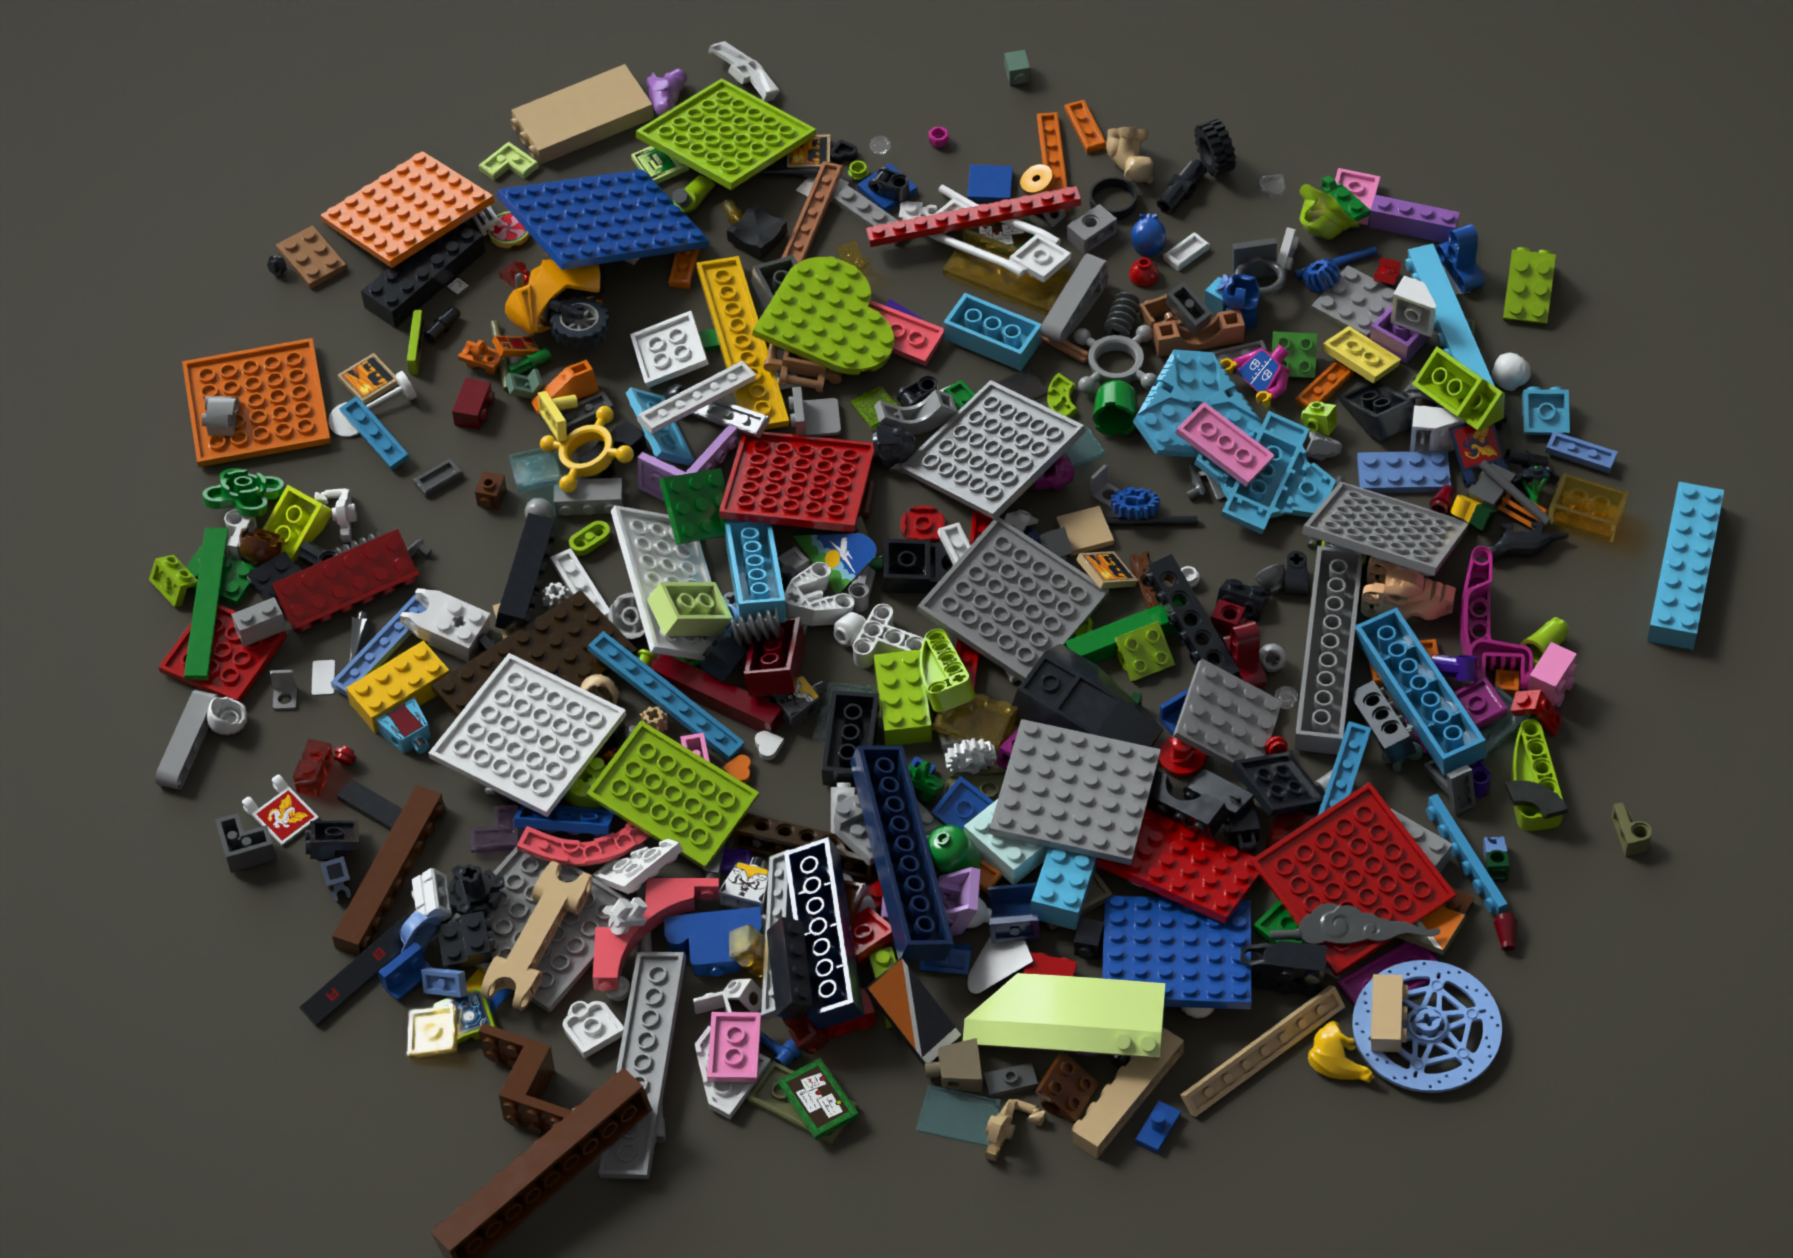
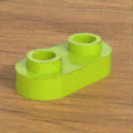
(587, 538)

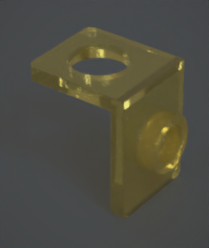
(851, 254)

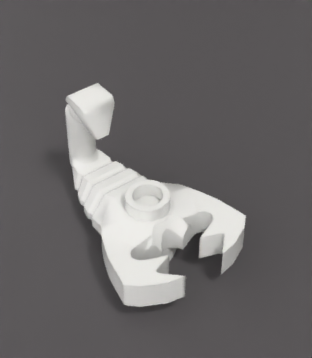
(343, 512)

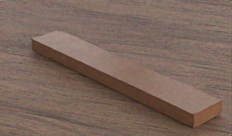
(813, 211)

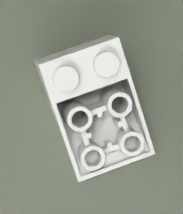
(1431, 429)

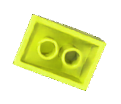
(297, 520)

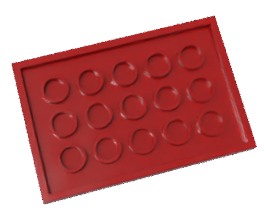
(1187, 867)

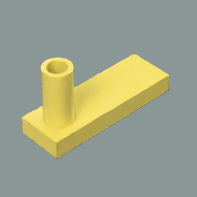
(551, 413)

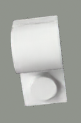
(235, 523)

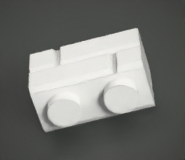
(432, 894)

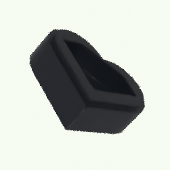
(843, 151)

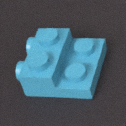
(1545, 411)

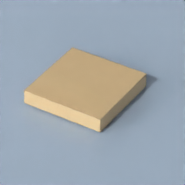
(1086, 530)

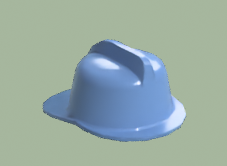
(419, 929)

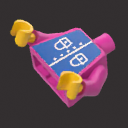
(1262, 371)

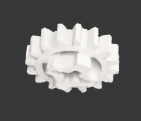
(970, 756)

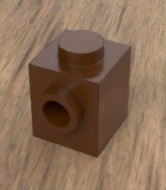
(490, 490)

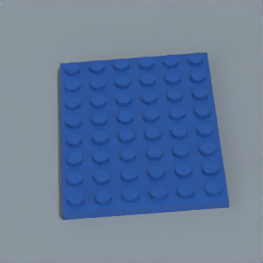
(602, 219)

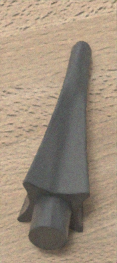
(359, 630)
(713, 869)

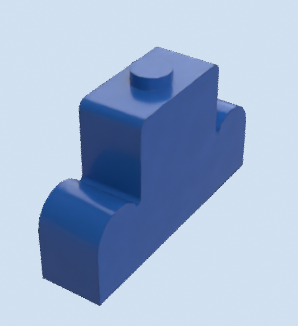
(708, 937)

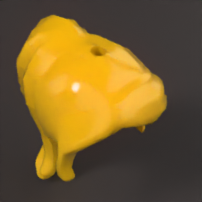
(1329, 1055)

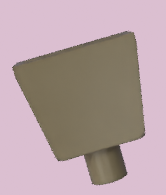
(958, 1066)

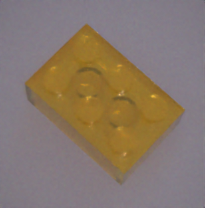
(1588, 507)

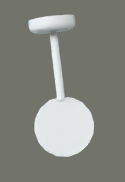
(340, 425)

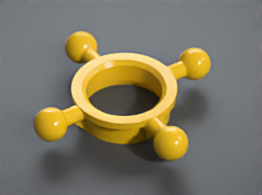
(579, 437)

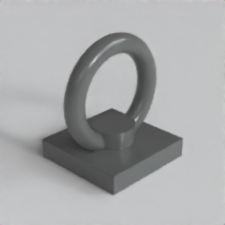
(1258, 260)

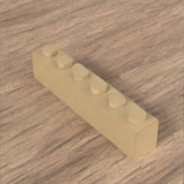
(1124, 1096)

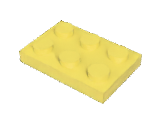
(1361, 354)

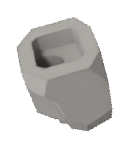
(1321, 446)

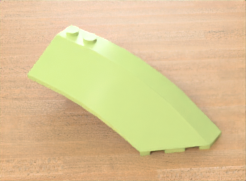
(1072, 1015)

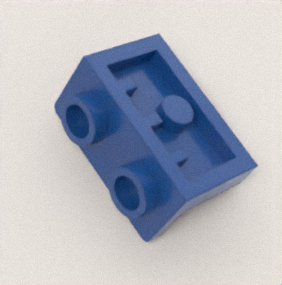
(404, 972)

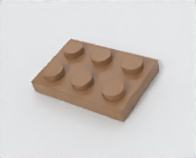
(311, 257)

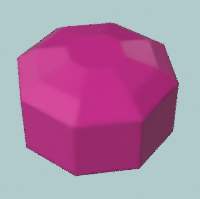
(938, 137)

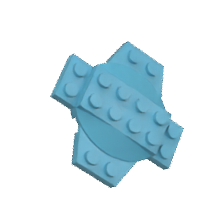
(1282, 487)

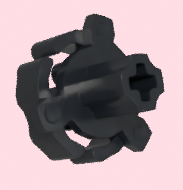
(474, 888)

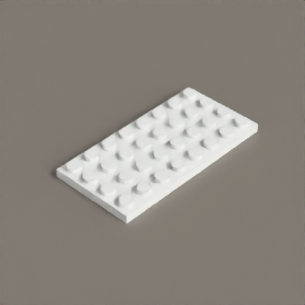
(655, 558)

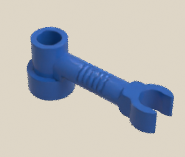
(784, 1053)

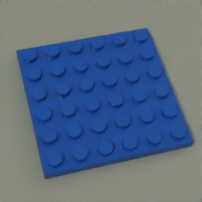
(1179, 947)

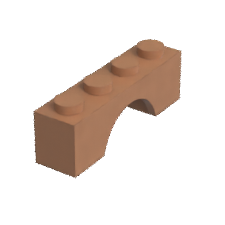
(1223, 330)

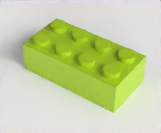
(902, 698)

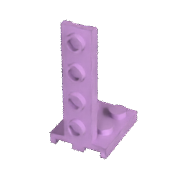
(652, 469)

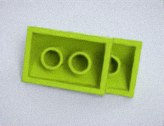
(1460, 390)

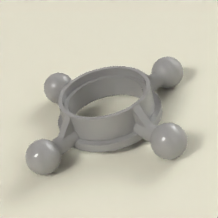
(1115, 343)

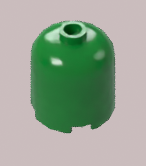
(1115, 408)
(952, 850)

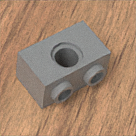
(1091, 229)

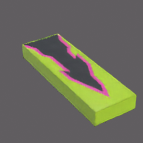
(415, 342)

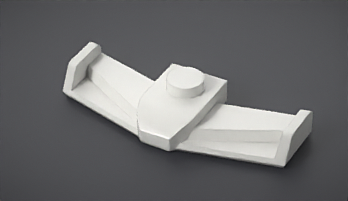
(746, 70)

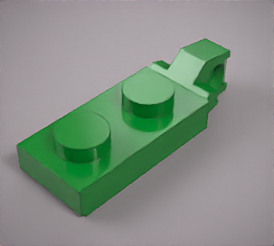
(1347, 201)

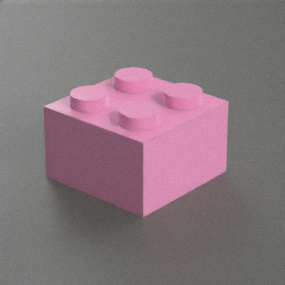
(1554, 673)

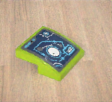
(472, 1012)

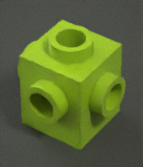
(1320, 417)

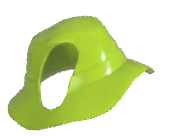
(1333, 219)

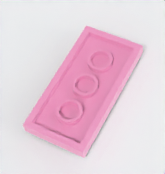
(1224, 444)

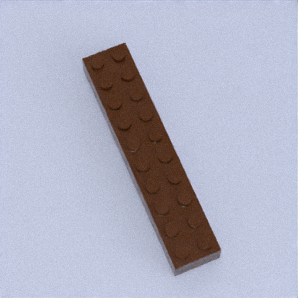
(543, 1168)

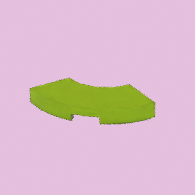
(1059, 396)

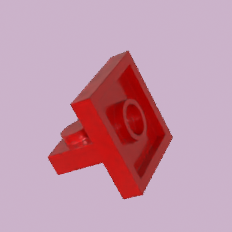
(870, 934)

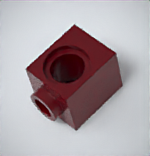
(1225, 611)

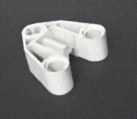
(806, 598)

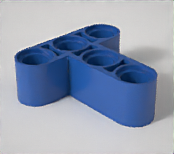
(1459, 258)

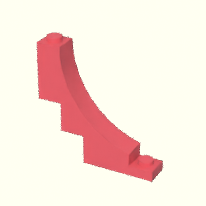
(663, 899)

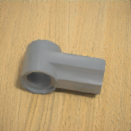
(861, 588)

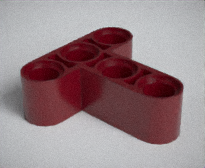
(1244, 649)

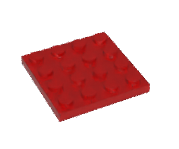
(232, 665)

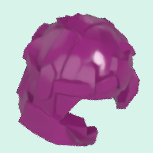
(1057, 475)

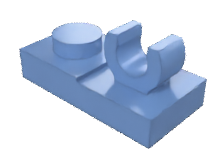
(444, 982)

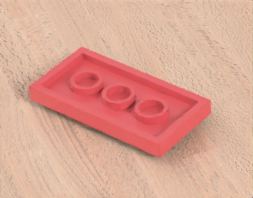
(912, 336)

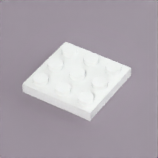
(669, 349)

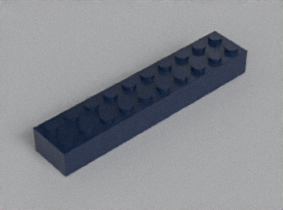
(901, 853)

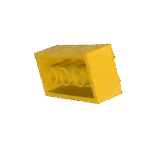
(396, 683)

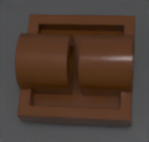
(1066, 1088)

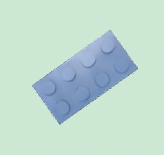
(1403, 471)

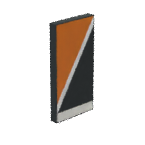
(912, 1011)

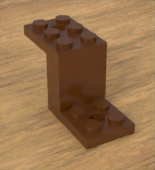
(527, 1081)

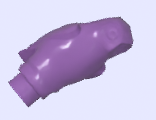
(665, 91)

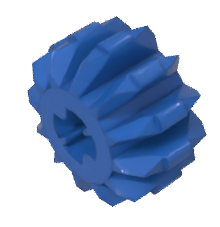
(1321, 275)

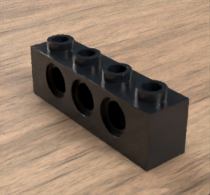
(1384, 723)

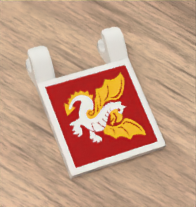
(284, 814)

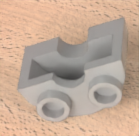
(220, 415)

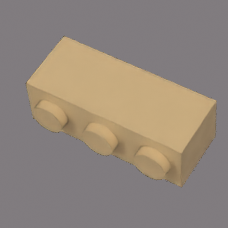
(1388, 1013)

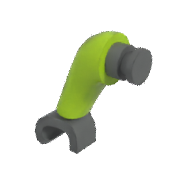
(693, 194)

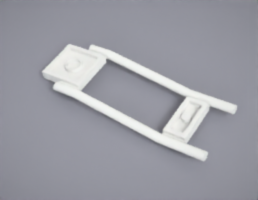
(1037, 257)

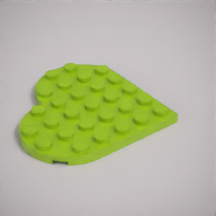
(827, 317)

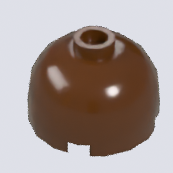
(259, 545)

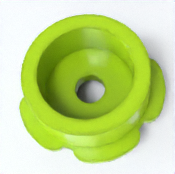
(858, 170)

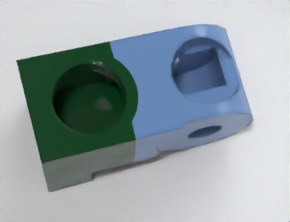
(1496, 858)

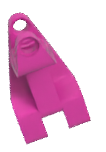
(1489, 652)

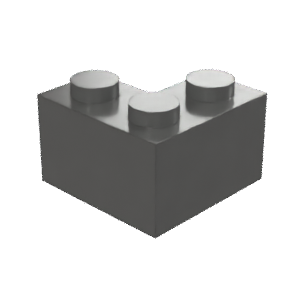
(242, 847)

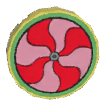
(510, 232)

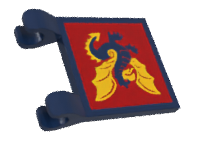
(1474, 447)

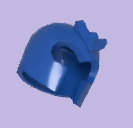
(1148, 235)
(1240, 291)

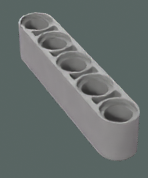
(185, 741)

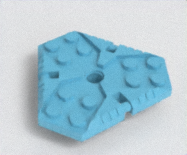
(1179, 390)

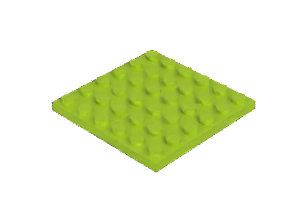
(726, 133)

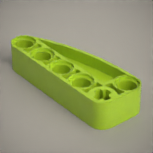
(944, 673)
(1529, 767)

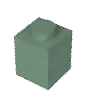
(1017, 67)

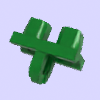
(931, 784)

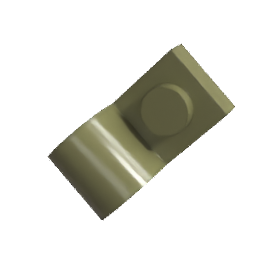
(1629, 830)

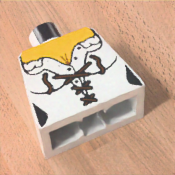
(746, 886)

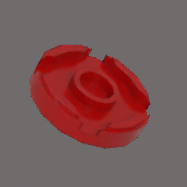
(922, 523)

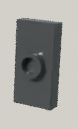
(1010, 1080)

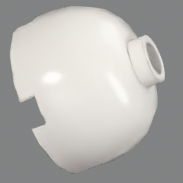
(626, 616)

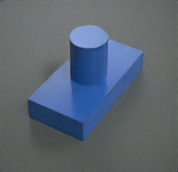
(1158, 1127)

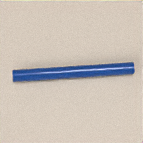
(1345, 259)

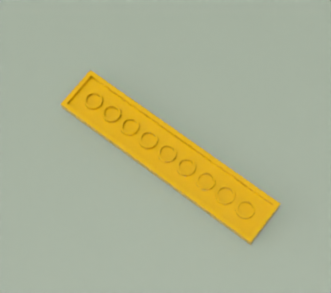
(734, 322)

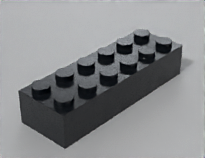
(421, 276)

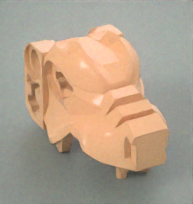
(1405, 590)

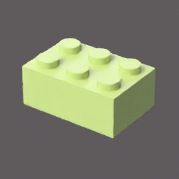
(689, 608)

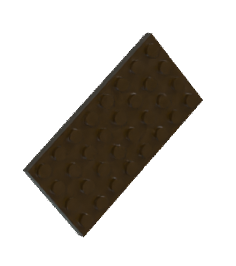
(551, 642)

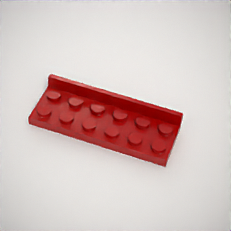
(345, 580)

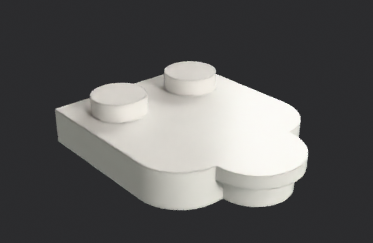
(591, 1026)

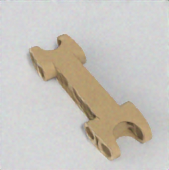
(519, 969)

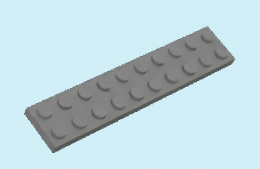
(646, 1056)

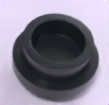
(276, 265)

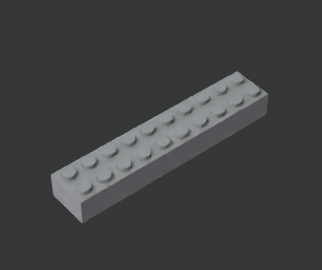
(1328, 650)

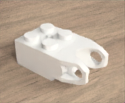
(447, 623)

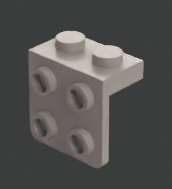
(814, 417)

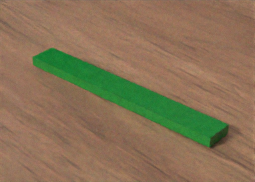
(206, 604)

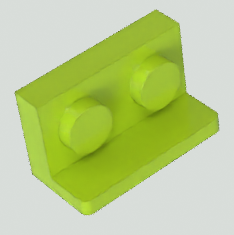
(171, 579)

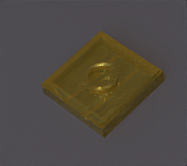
(432, 1031)

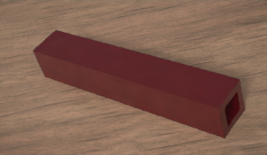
(719, 696)

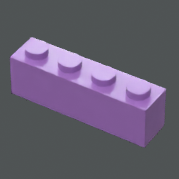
(1412, 219)

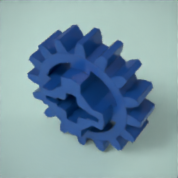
(1135, 503)

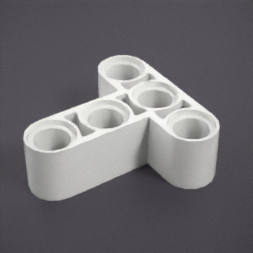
(881, 637)

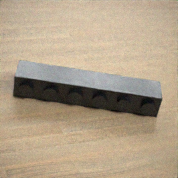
(525, 573)

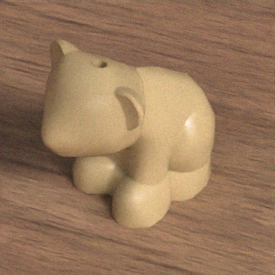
(1124, 150)

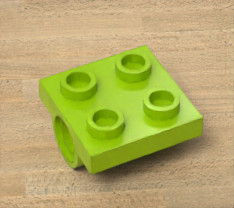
(1144, 651)

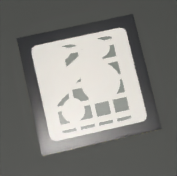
(457, 285)

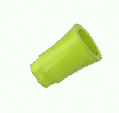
(1552, 631)

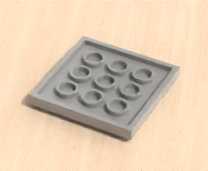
(1226, 715)

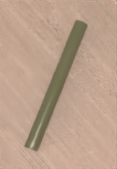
(503, 367)

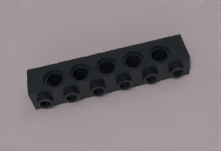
(1168, 570)

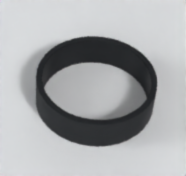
(1119, 183)

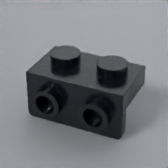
(1250, 597)

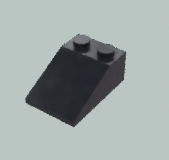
(1379, 410)

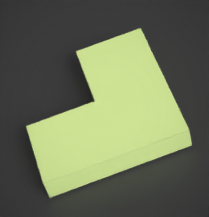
(508, 158)

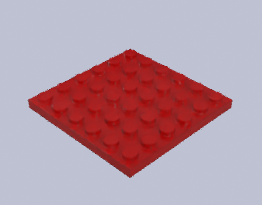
(798, 481)
(1357, 859)

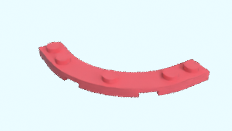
(581, 853)

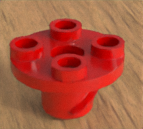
(1180, 758)

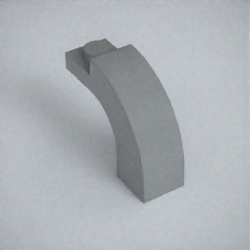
(920, 417)

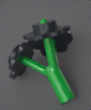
(1546, 475)

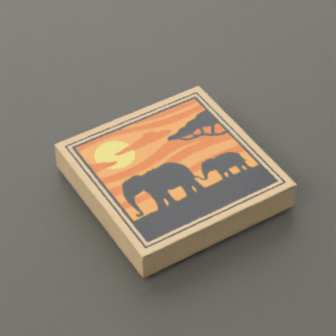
(811, 153)
(368, 379)
(1107, 570)

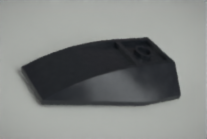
(1081, 697)

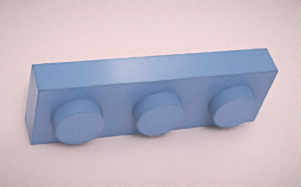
(1581, 452)

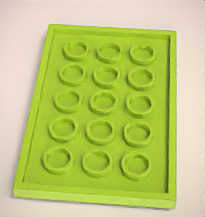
(672, 794)

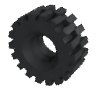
(1215, 147)

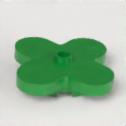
(244, 492)

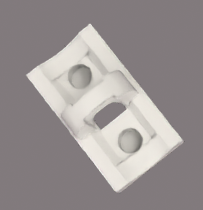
(626, 915)

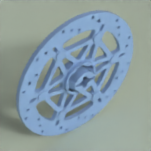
(1428, 1026)

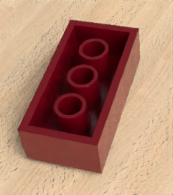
(775, 663)

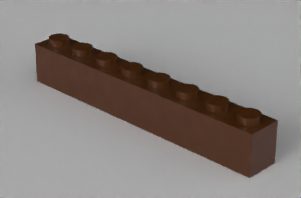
(388, 871)

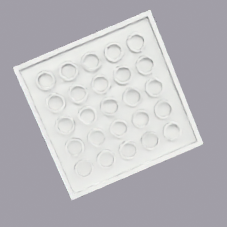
(527, 734)

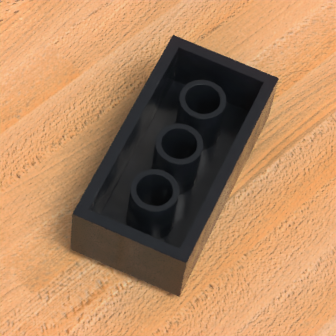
(850, 724)

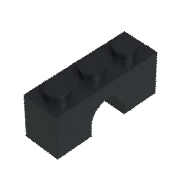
(622, 435)

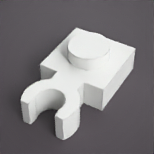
(915, 209)

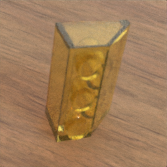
(979, 719)

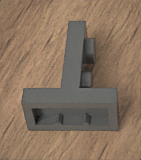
(1456, 784)

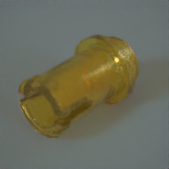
(732, 211)

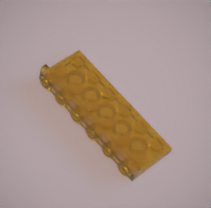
(1000, 281)

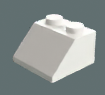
(1413, 307)

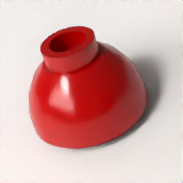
(1143, 272)

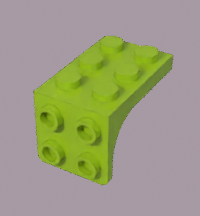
(1529, 286)

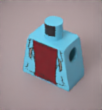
(405, 727)

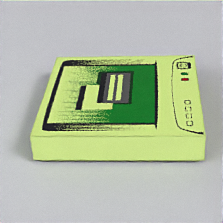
(658, 164)

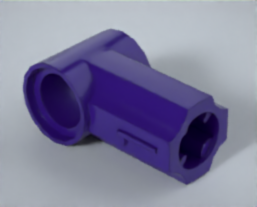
(1460, 667)

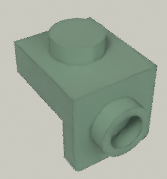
(524, 385)

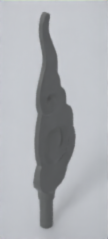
(1347, 926)

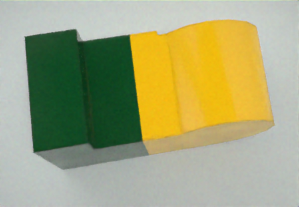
(1473, 512)

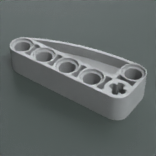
(1076, 298)

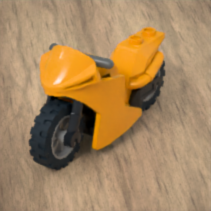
(561, 302)

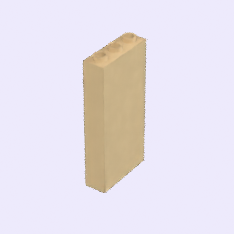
(582, 114)

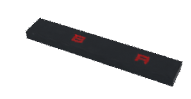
(354, 974)

